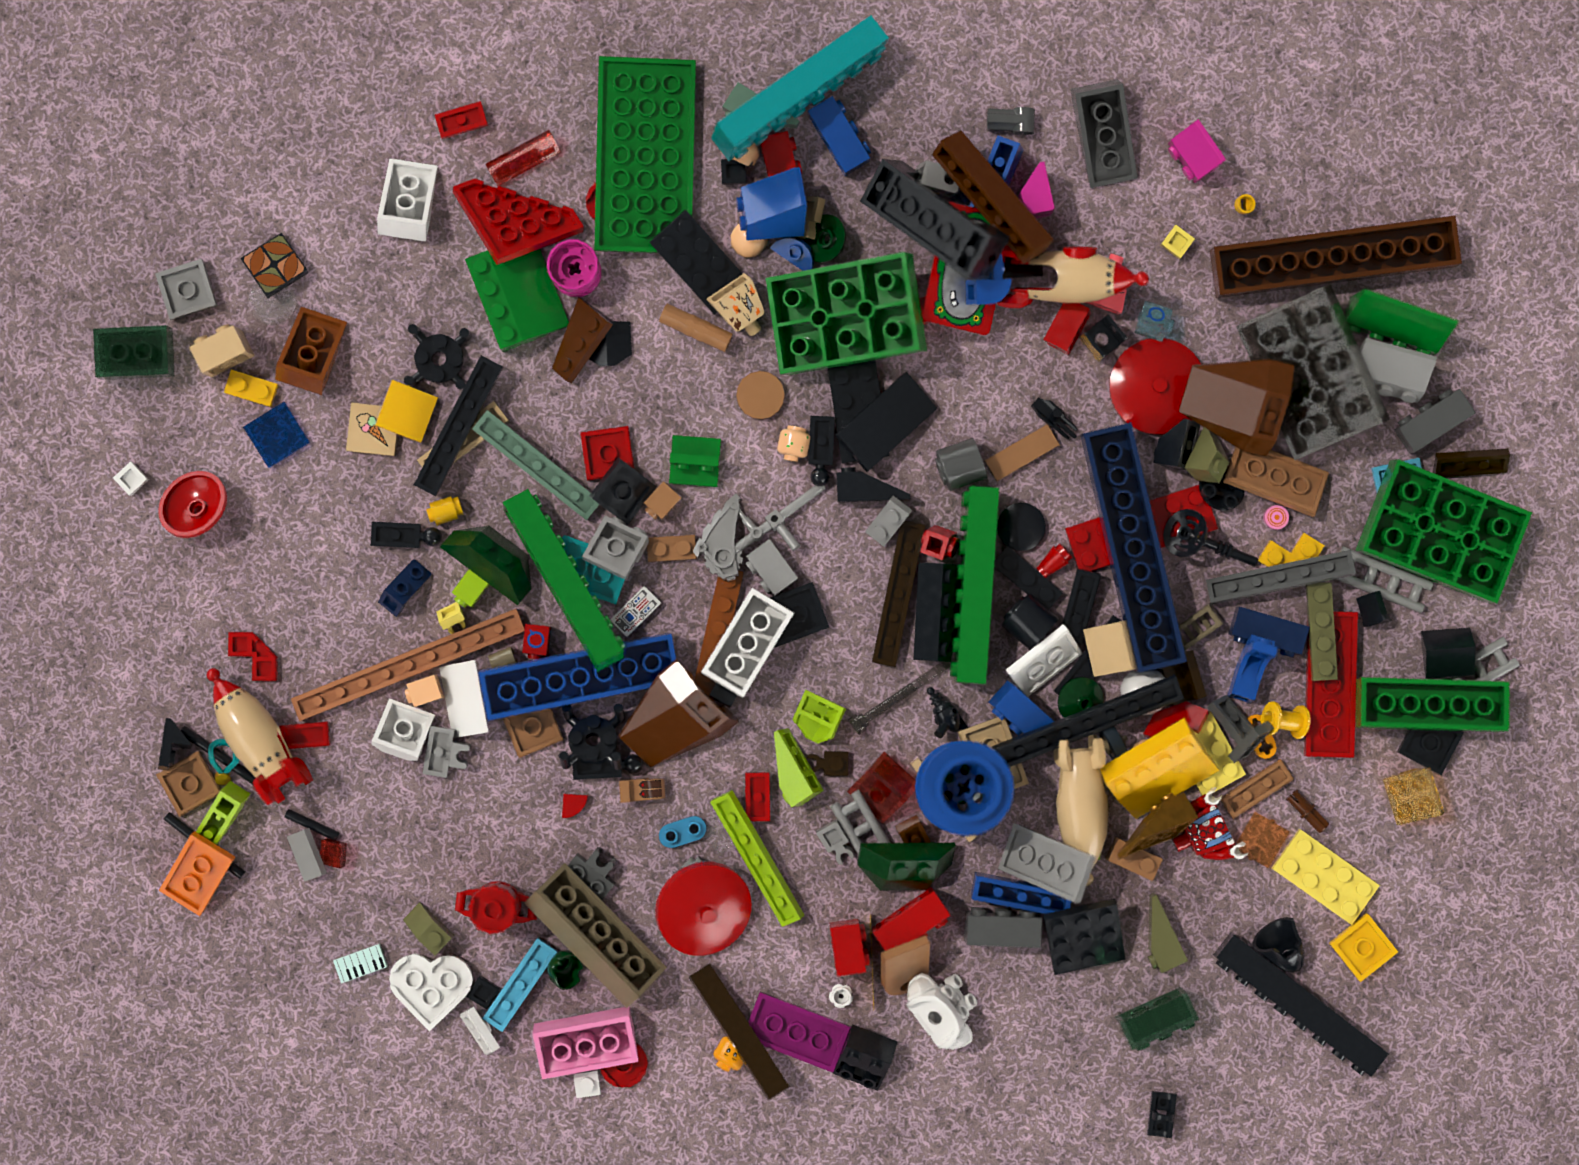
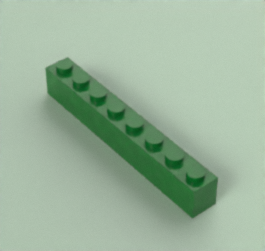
(563, 580)

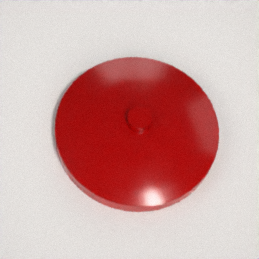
(1150, 384)
(703, 908)

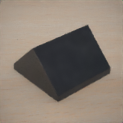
(1448, 653)

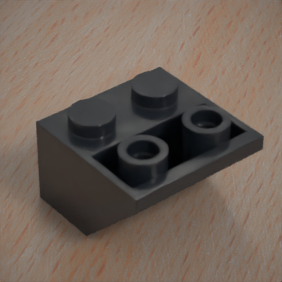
(865, 1057)

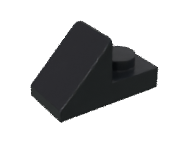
(171, 738)

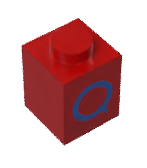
(536, 640)

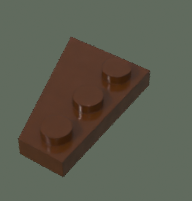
(580, 340)

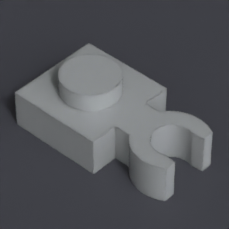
(835, 838)

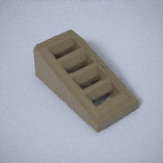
(1210, 628)

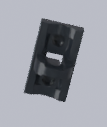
(1158, 1123)

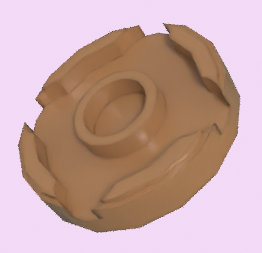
(760, 395)

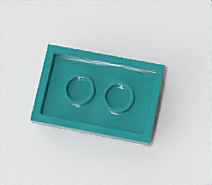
(601, 582)

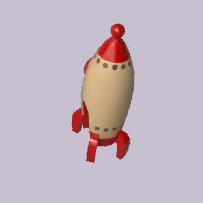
(1081, 277)
(256, 739)

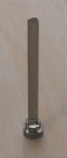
(862, 721)

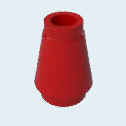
(1054, 560)

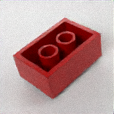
(912, 920)

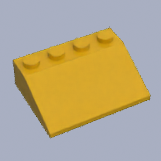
(1158, 767)

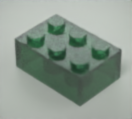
(133, 352)
(1157, 1019)

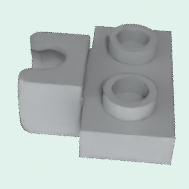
(443, 752)

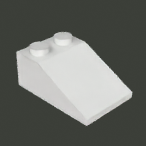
(407, 200)

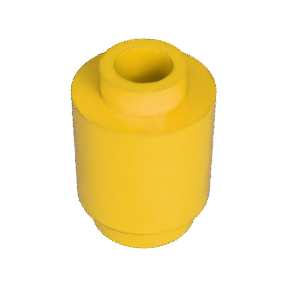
(444, 510)

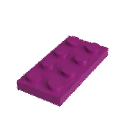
(798, 1031)

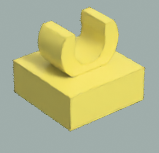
(450, 616)

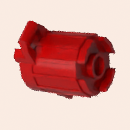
(494, 906)

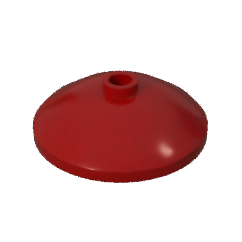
(192, 504)

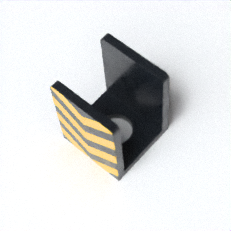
(1113, 332)

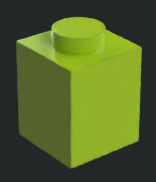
(469, 589)

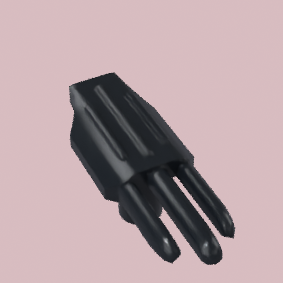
(1052, 415)

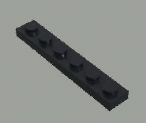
(458, 425)

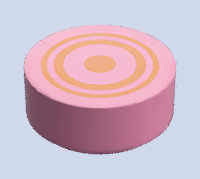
(1276, 517)

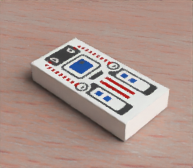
(635, 611)

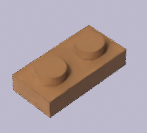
(671, 548)

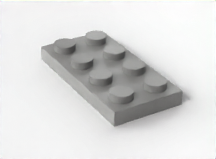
(1047, 863)

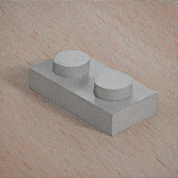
(888, 521)

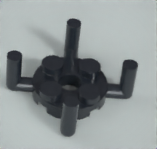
(424, 357)
(588, 727)

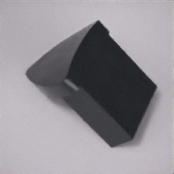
(1373, 609)

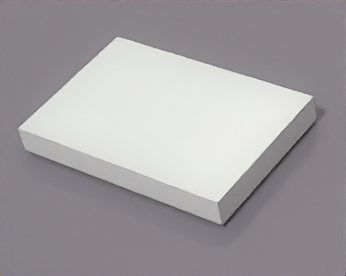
(1044, 661)

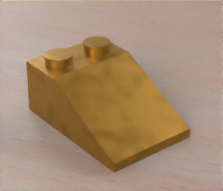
(1162, 824)

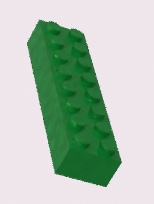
(975, 585)

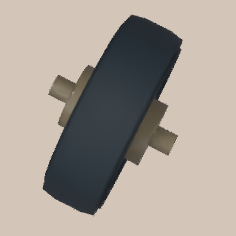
(1113, 742)

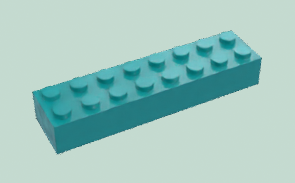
(800, 88)

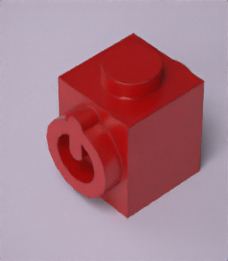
(939, 542)

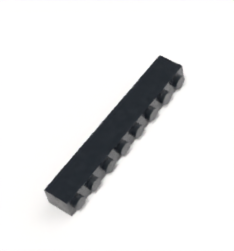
(1300, 1004)

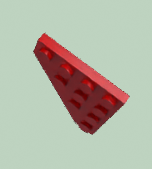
(514, 224)

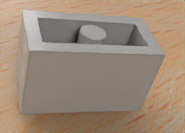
(771, 568)

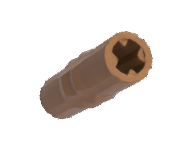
(695, 327)

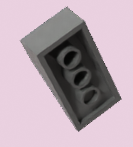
(1104, 132)

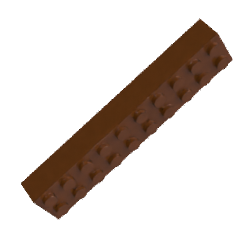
(1335, 256)

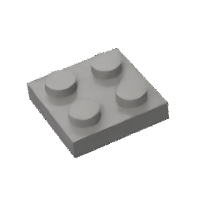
(186, 289)

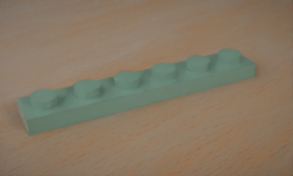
(536, 464)

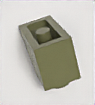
(1207, 459)
(428, 928)

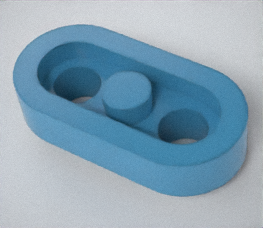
(682, 831)

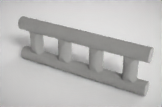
(1396, 574)
(1505, 665)
(870, 824)

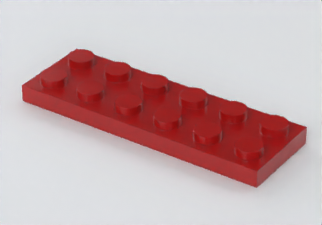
(1088, 539)
(1334, 701)

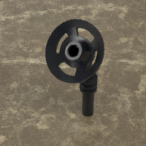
(1192, 536)

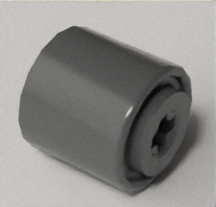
(960, 464)

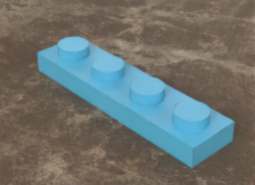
(519, 984)

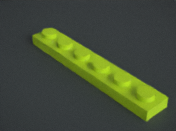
(757, 858)

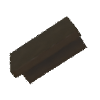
(1187, 677)

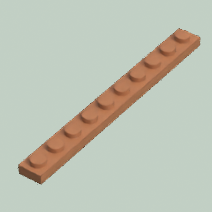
(408, 664)

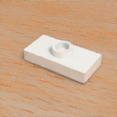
(480, 1030)

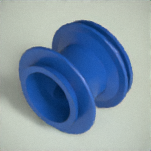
(996, 788)

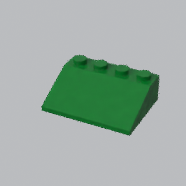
(517, 298)
(1398, 322)

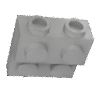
(616, 547)

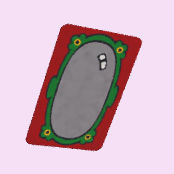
(947, 293)

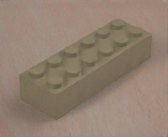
(595, 935)

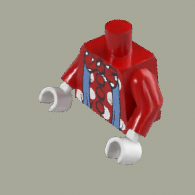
(1208, 833)

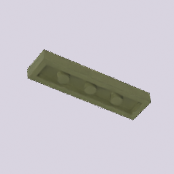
(1321, 631)

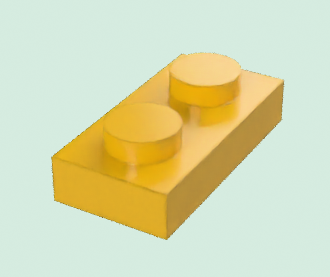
(251, 388)

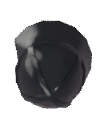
(1277, 938)

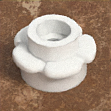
(841, 1002)

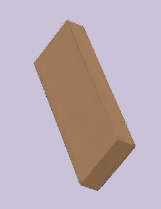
(1021, 452)
(1256, 788)

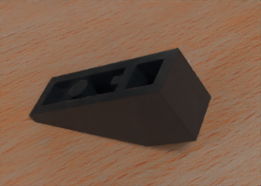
(860, 487)

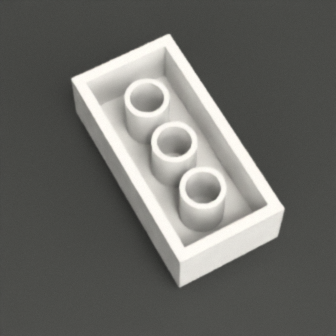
(747, 643)

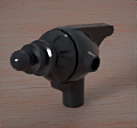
(945, 715)

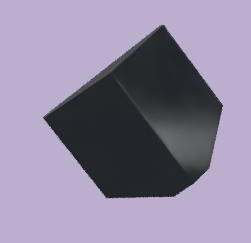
(614, 346)

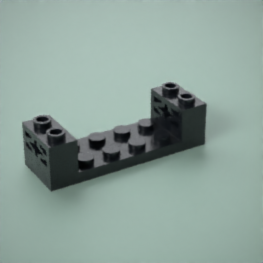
(932, 221)

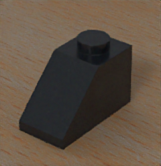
(1177, 445)

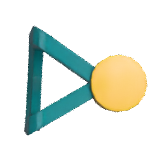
(222, 777)

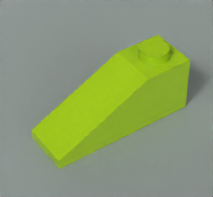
(794, 772)
(223, 812)

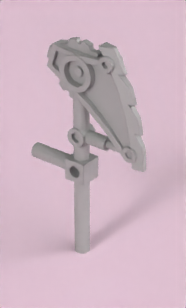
(719, 538)

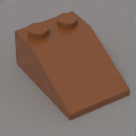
(310, 350)

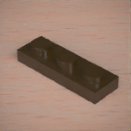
(1471, 462)

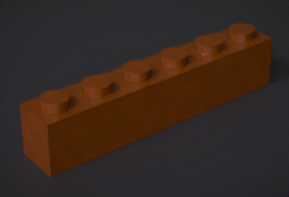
(992, 196)

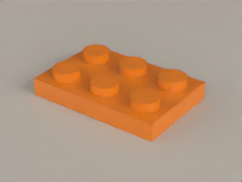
(197, 873)

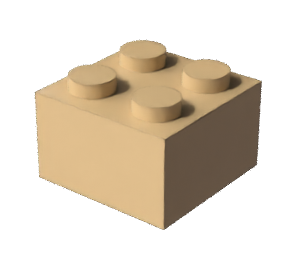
(221, 350)

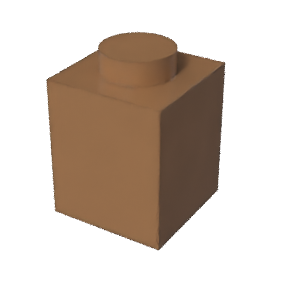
(661, 501)

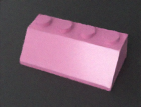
(585, 1042)

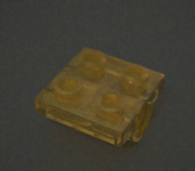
(1413, 795)

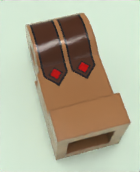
(641, 789)

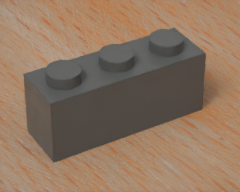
(1434, 420)

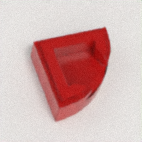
(573, 804)

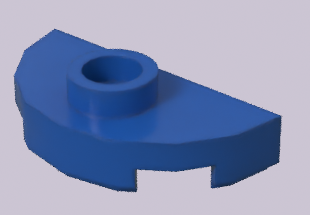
(794, 251)

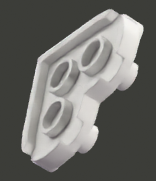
(430, 987)

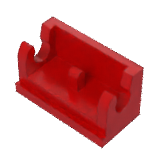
(1067, 326)

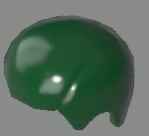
(564, 970)

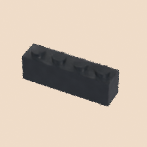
(935, 612)

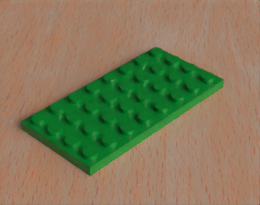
(642, 149)

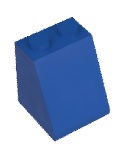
(773, 207)

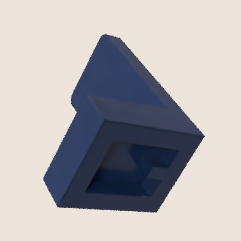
(404, 587)

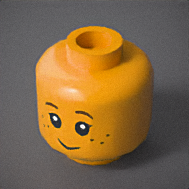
(727, 1056)

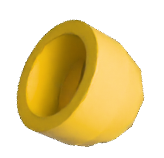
(1248, 204)

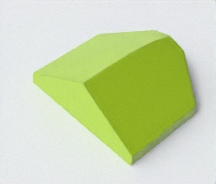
(818, 717)

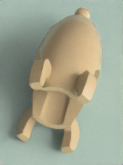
(1082, 797)

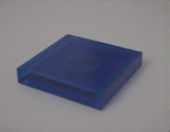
(276, 434)

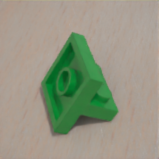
(694, 461)

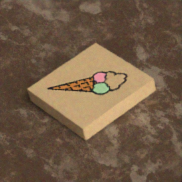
(365, 436)

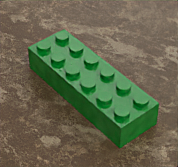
(1432, 704)

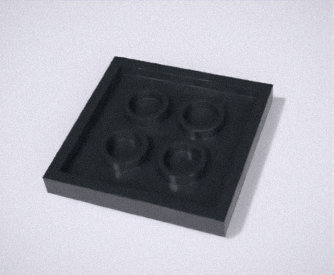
(1084, 936)

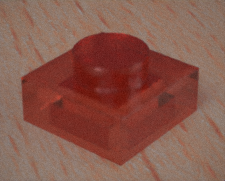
(333, 853)

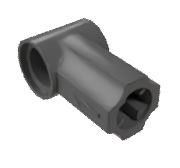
(1016, 120)

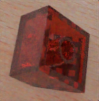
(884, 786)

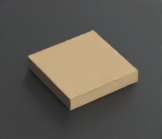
(1110, 648)

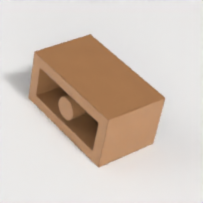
(1141, 863)

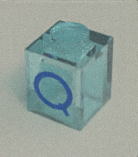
(1154, 321)

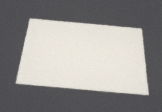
(463, 698)

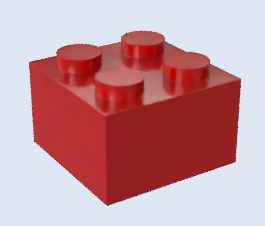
(847, 947)

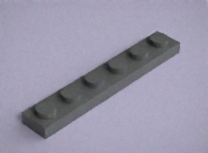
(1281, 577)

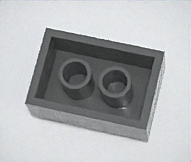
(1002, 928)

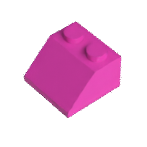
(1196, 152)
(1037, 193)

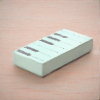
(360, 963)

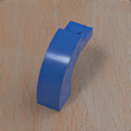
(1250, 668)

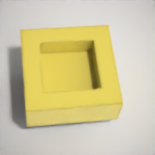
(1177, 242)

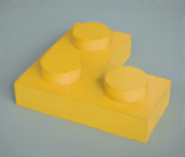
(1304, 548)

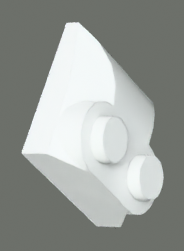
(402, 730)

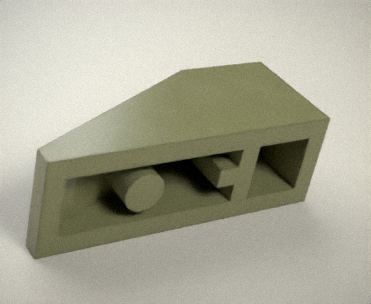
(1162, 940)

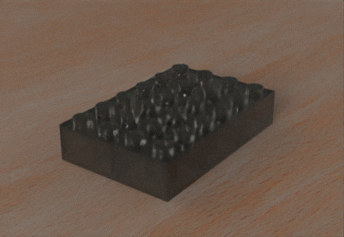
(1330, 381)

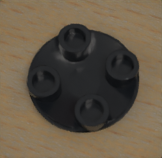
(1221, 495)
(1021, 526)

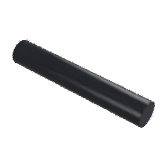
(313, 825)

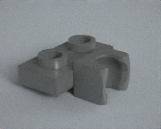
(594, 872)

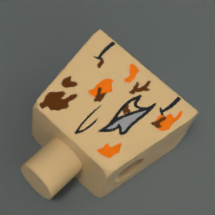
(739, 304)

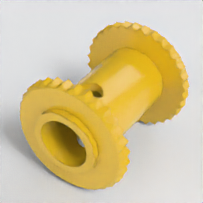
(1295, 721)

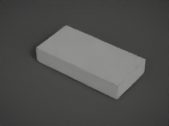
(306, 854)

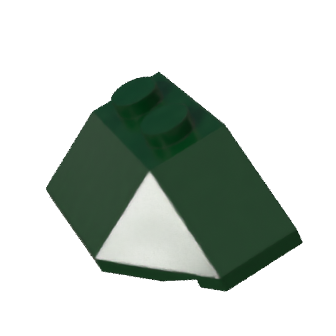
(492, 559)
(905, 864)

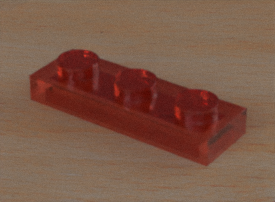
(523, 158)

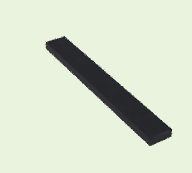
(1090, 721)

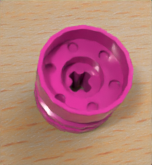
(574, 254)

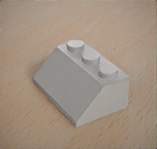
(1398, 370)

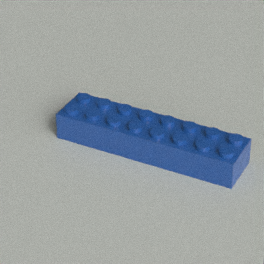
(572, 677)

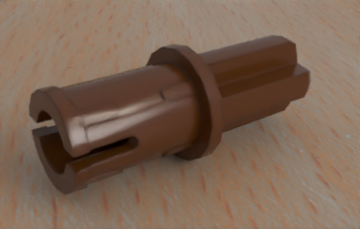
(1308, 811)

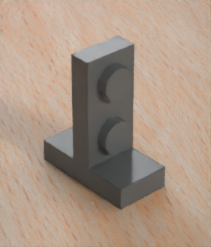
(1238, 727)

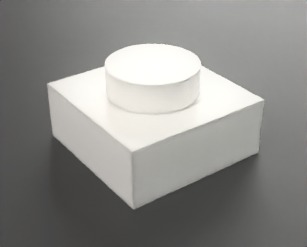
(130, 478)
(587, 1083)

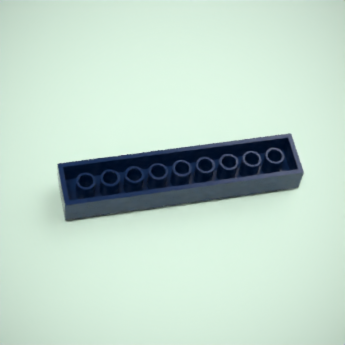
(1133, 546)

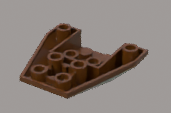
(1240, 401)
(674, 717)

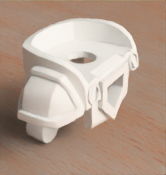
(929, 1000)

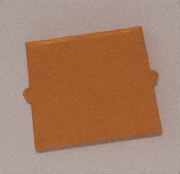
(1262, 839)

